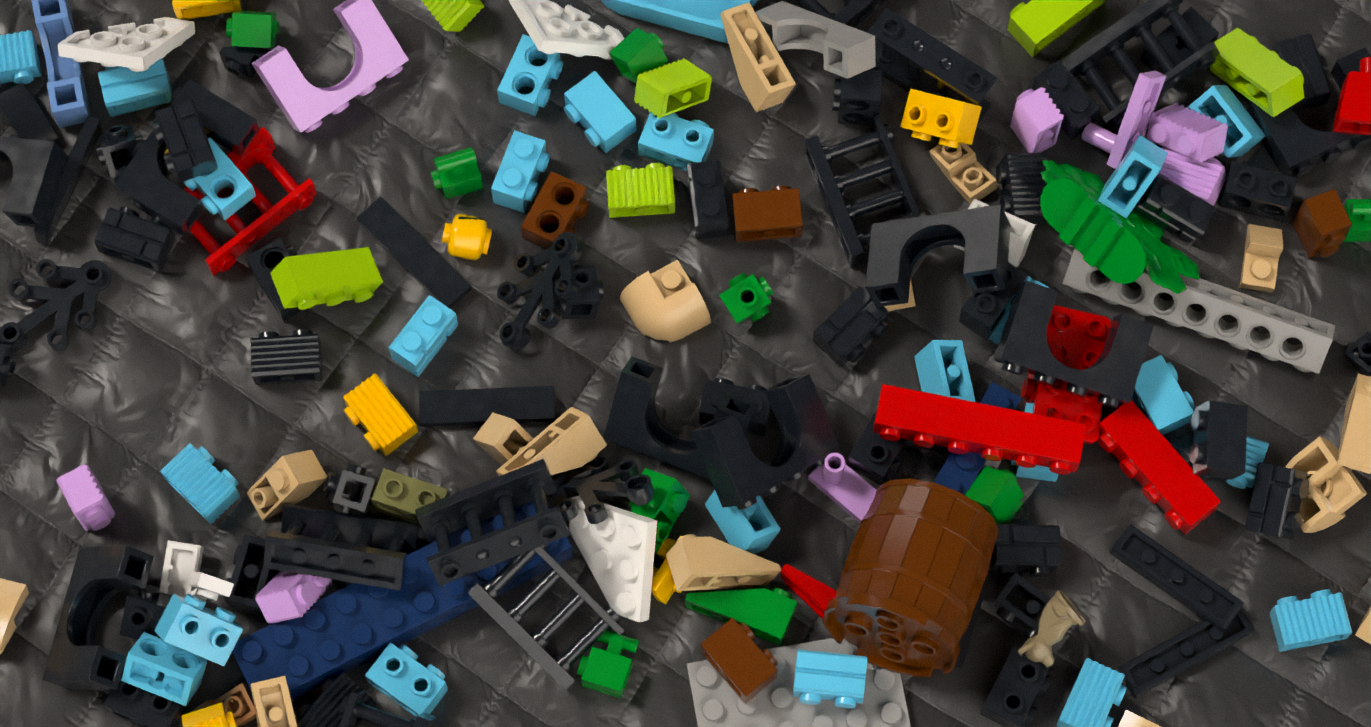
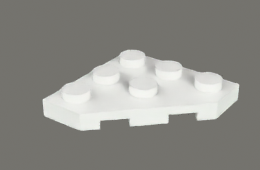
(565, 29)
(128, 45)
(619, 557)

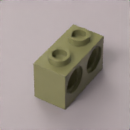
(401, 495)

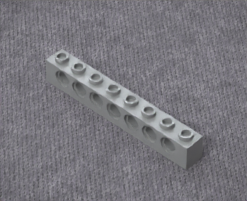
(1217, 301)

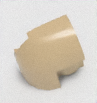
(665, 304)
(1331, 486)

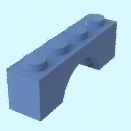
(65, 76)

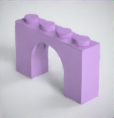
(375, 57)

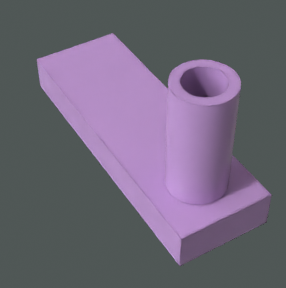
(1134, 121)
(843, 486)

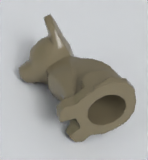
(1054, 622)

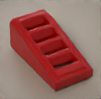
(810, 590)

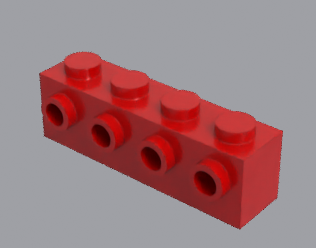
(1157, 468)

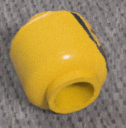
(467, 237)

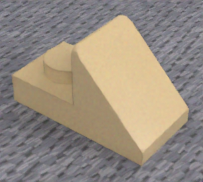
(1261, 258)

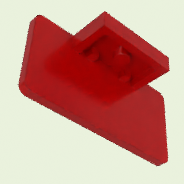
(1076, 342)

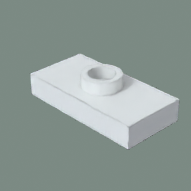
(178, 567)

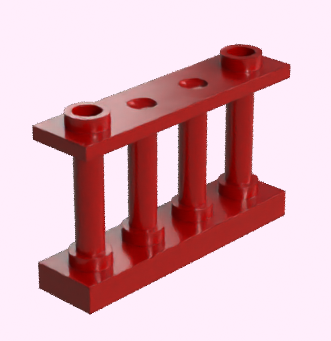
(299, 197)

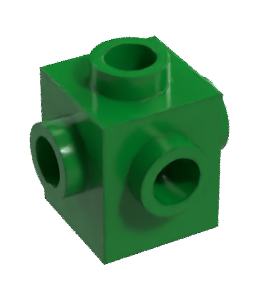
(734, 298)

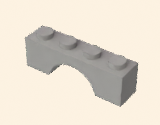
(843, 47)

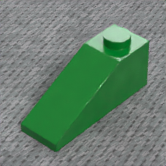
(762, 610)

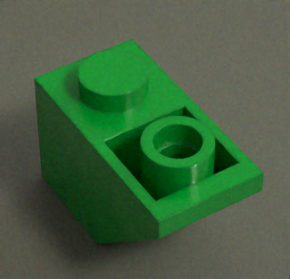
(665, 507)

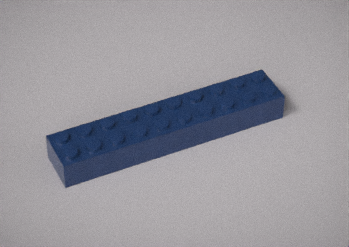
(363, 619)

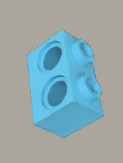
(524, 74)
(224, 177)
(164, 669)

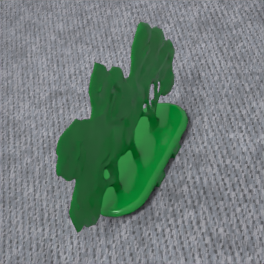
(1105, 238)

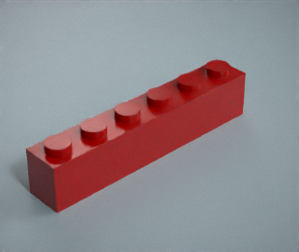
(979, 429)

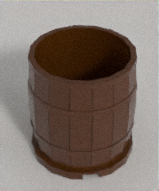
(913, 577)

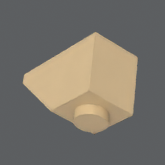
(502, 437)

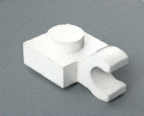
(209, 586)

